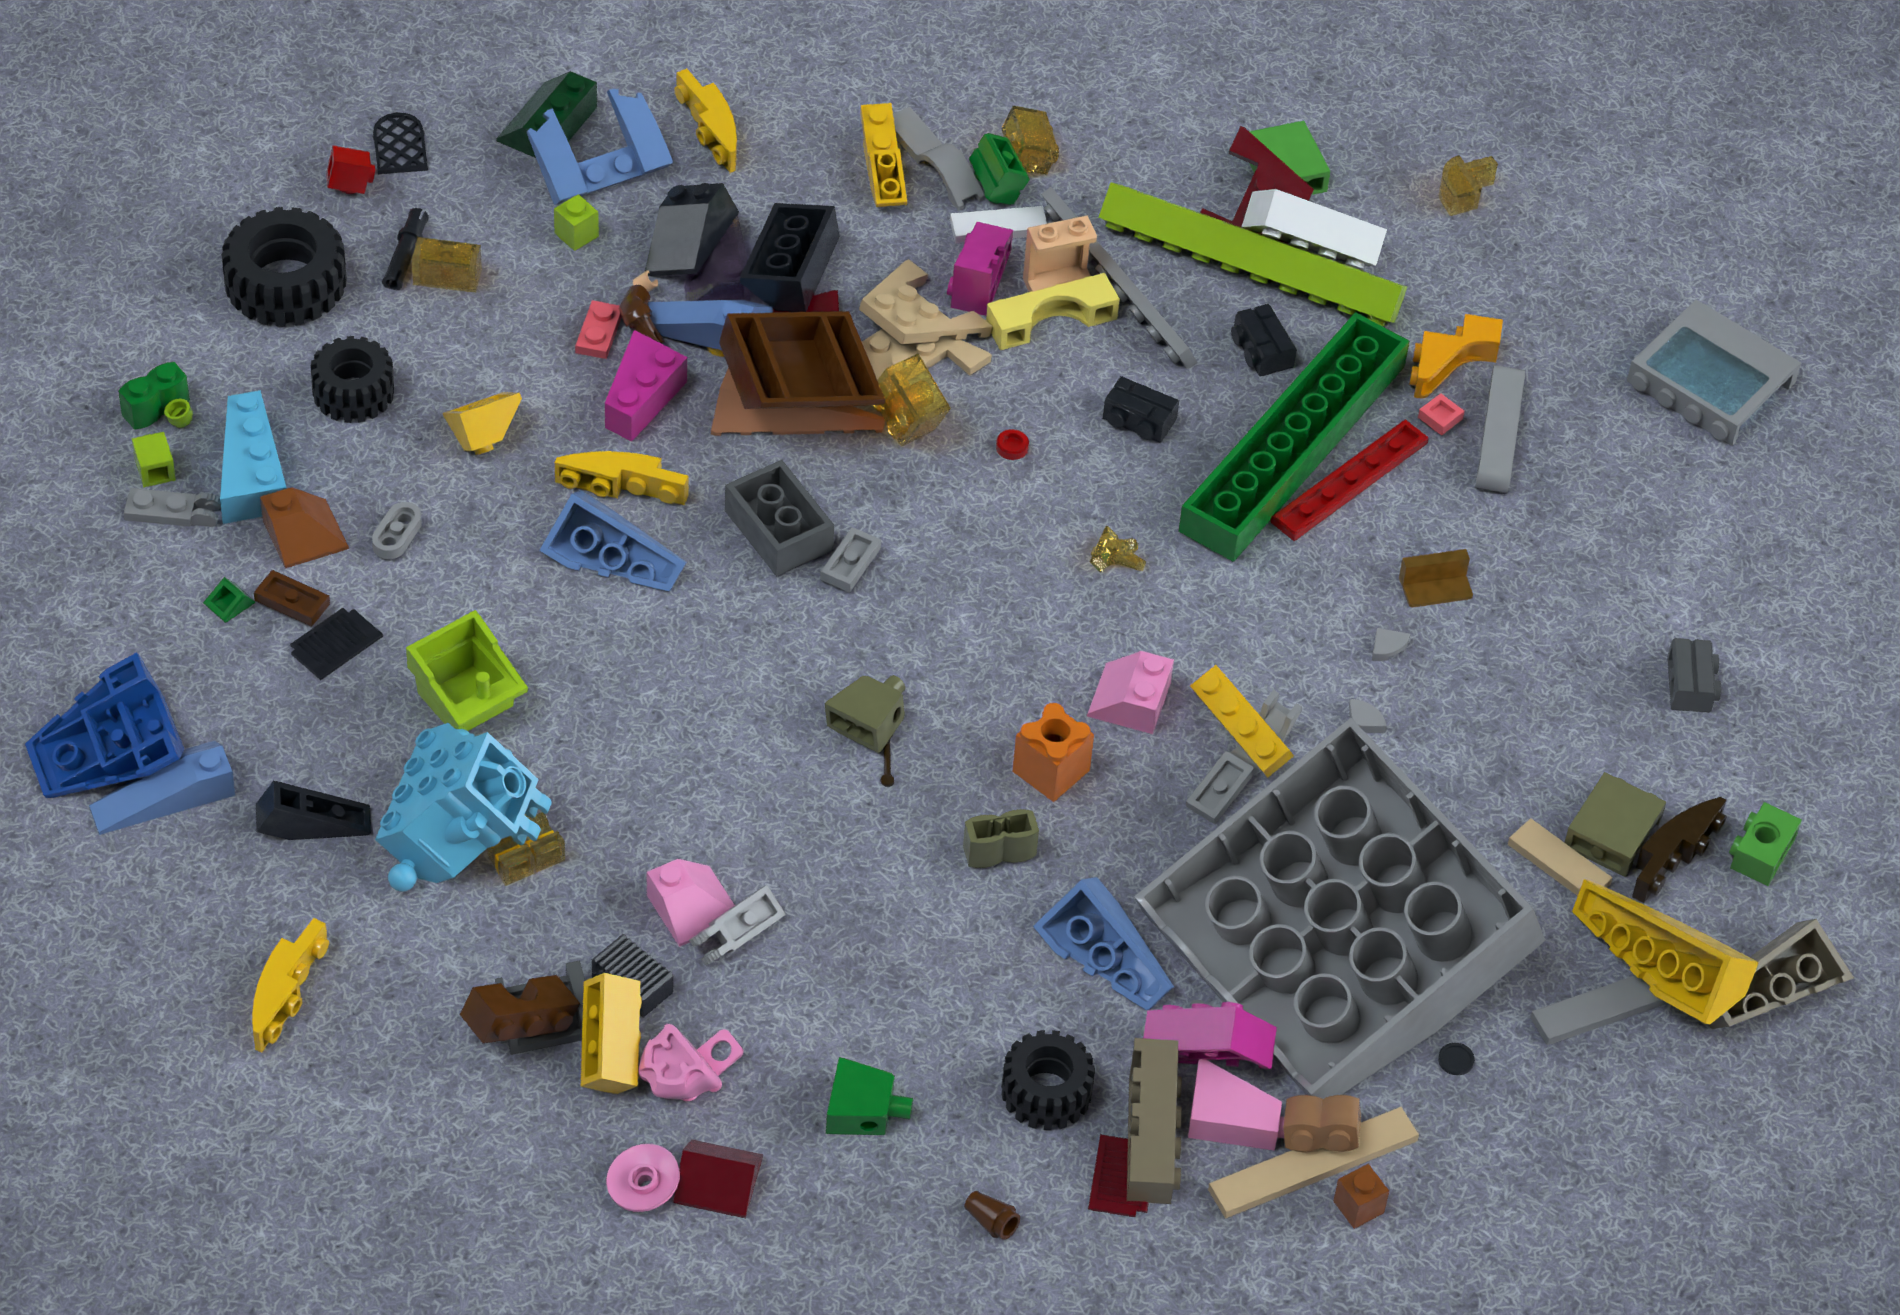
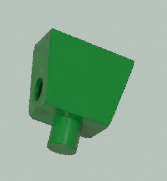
(863, 1100)

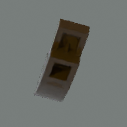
(1677, 841)

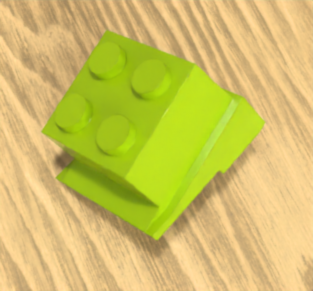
(464, 673)

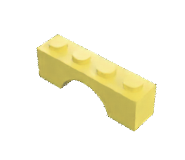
(1086, 299)

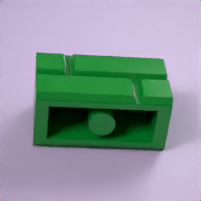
(998, 169)

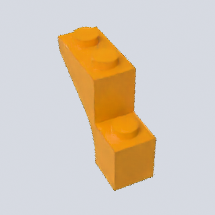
(1443, 353)

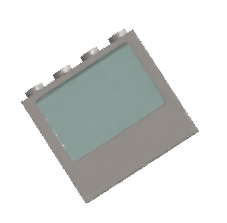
(1711, 370)

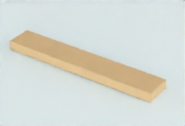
(1299, 1169)

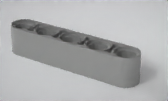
(1500, 429)

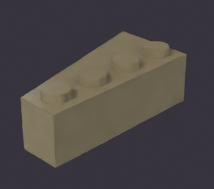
(1789, 969)
(1153, 1121)

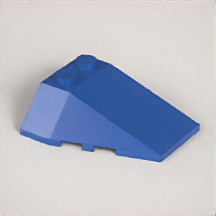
(108, 735)

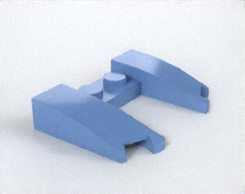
(567, 178)

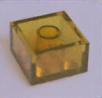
(912, 400)

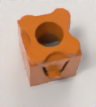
(1053, 752)

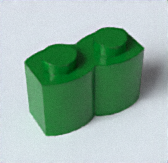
(147, 396)

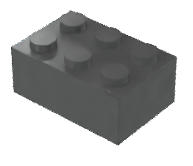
(779, 517)

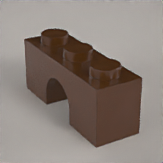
(499, 1016)

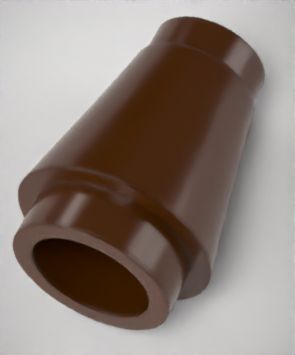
(994, 1215)

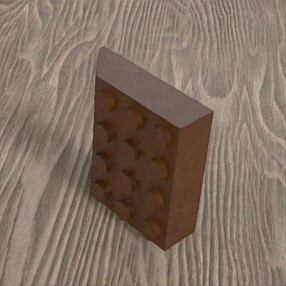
(798, 360)

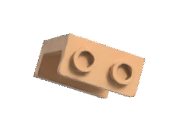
(1057, 252)

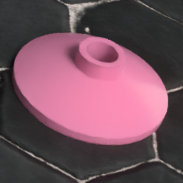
(639, 1165)

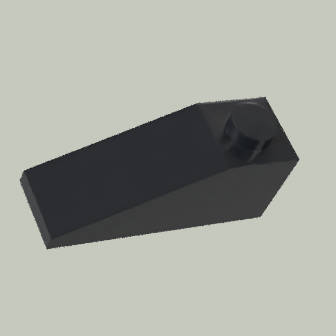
(309, 814)

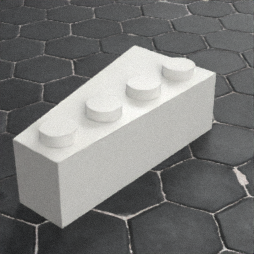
(1314, 228)

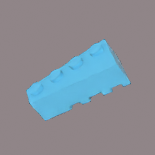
(249, 459)

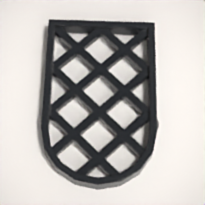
(407, 167)

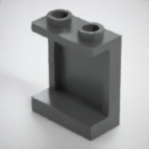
(574, 982)

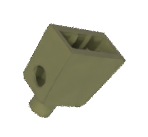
(867, 711)

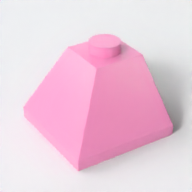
(686, 897)

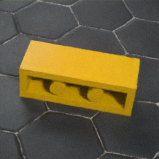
(610, 1033)

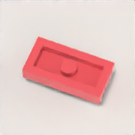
(598, 330)

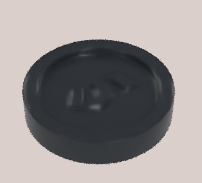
(1456, 1058)

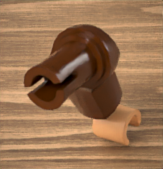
(635, 307)

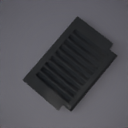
(334, 642)

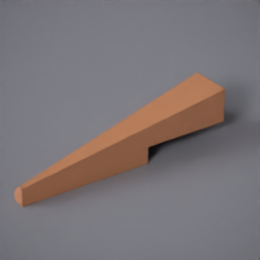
(732, 417)

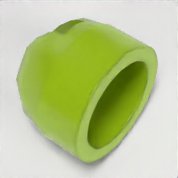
(179, 413)

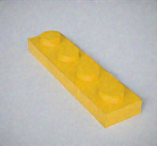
(1242, 721)

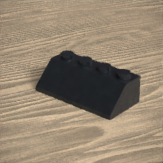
(791, 255)

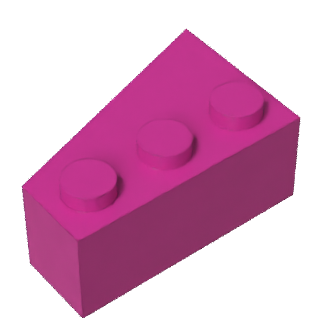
(980, 267)
(643, 385)
(1214, 1033)

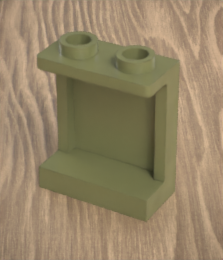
(1614, 823)

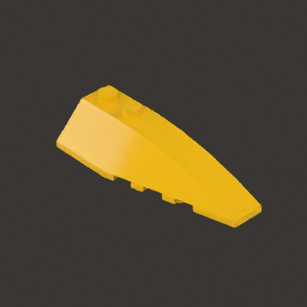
(1671, 957)

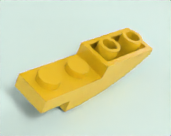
(713, 115)
(883, 155)
(611, 471)
(278, 986)

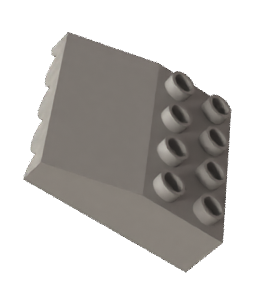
(1342, 914)

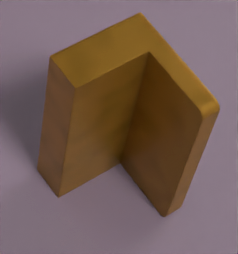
(1435, 578)

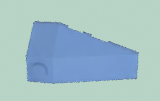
(604, 541)
(1099, 935)

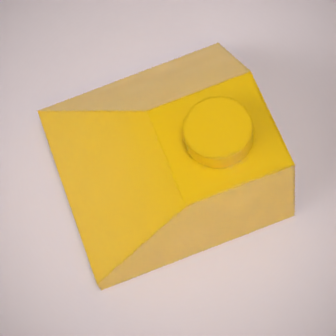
(483, 421)

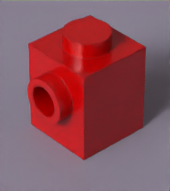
(349, 170)

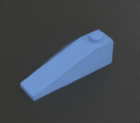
(699, 320)
(192, 781)

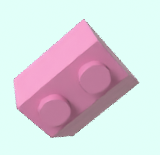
(1133, 691)

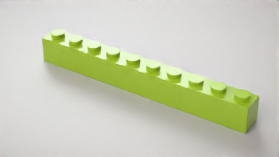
(1252, 252)

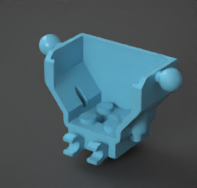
(456, 803)

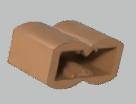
(1322, 1123)

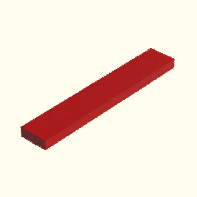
(1349, 480)

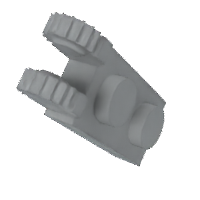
(172, 508)
(740, 923)

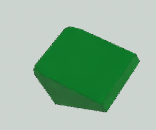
(228, 600)

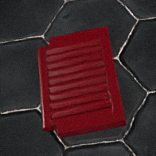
(1110, 1179)

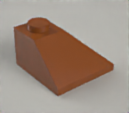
(301, 526)

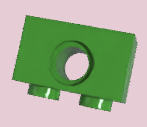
(1765, 843)

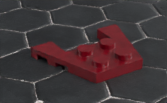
(1269, 175)

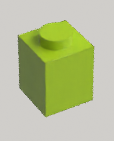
(576, 222)
(153, 459)

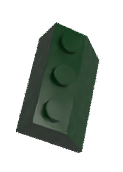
(568, 95)

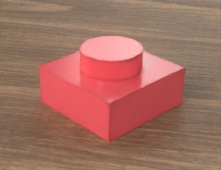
(1441, 414)

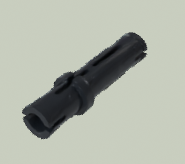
(405, 248)

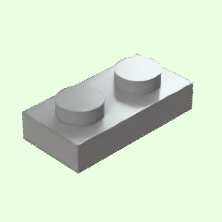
(850, 559)

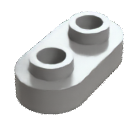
(394, 532)

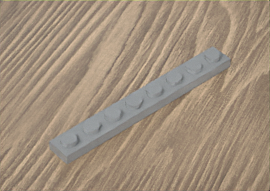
(1126, 289)

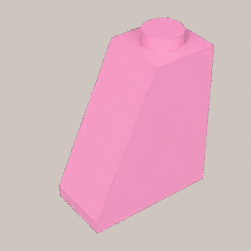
(1233, 1110)

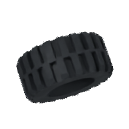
(291, 294)

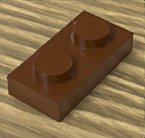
(292, 598)

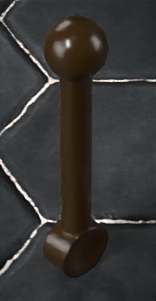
(887, 779)

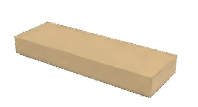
(1556, 857)

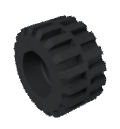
(352, 397)
(1048, 1103)

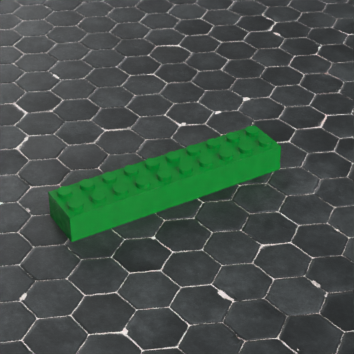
(1293, 437)

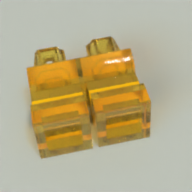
(519, 861)

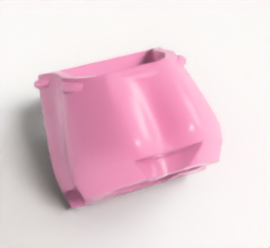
(680, 1069)

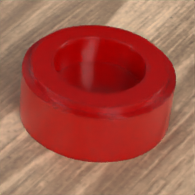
(1012, 444)

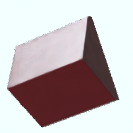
(717, 1178)

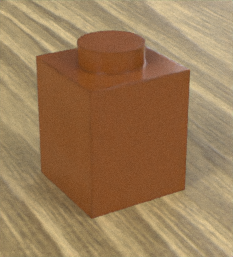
(1361, 1196)

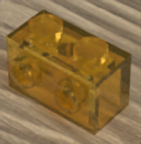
(1031, 139)
(446, 264)

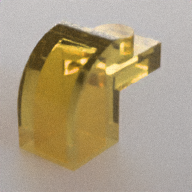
(1463, 183)

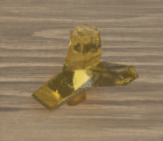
(1115, 552)

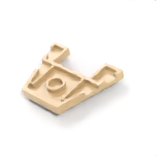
(912, 318)
(886, 351)

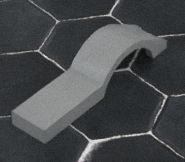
(946, 158)
(1236, 767)

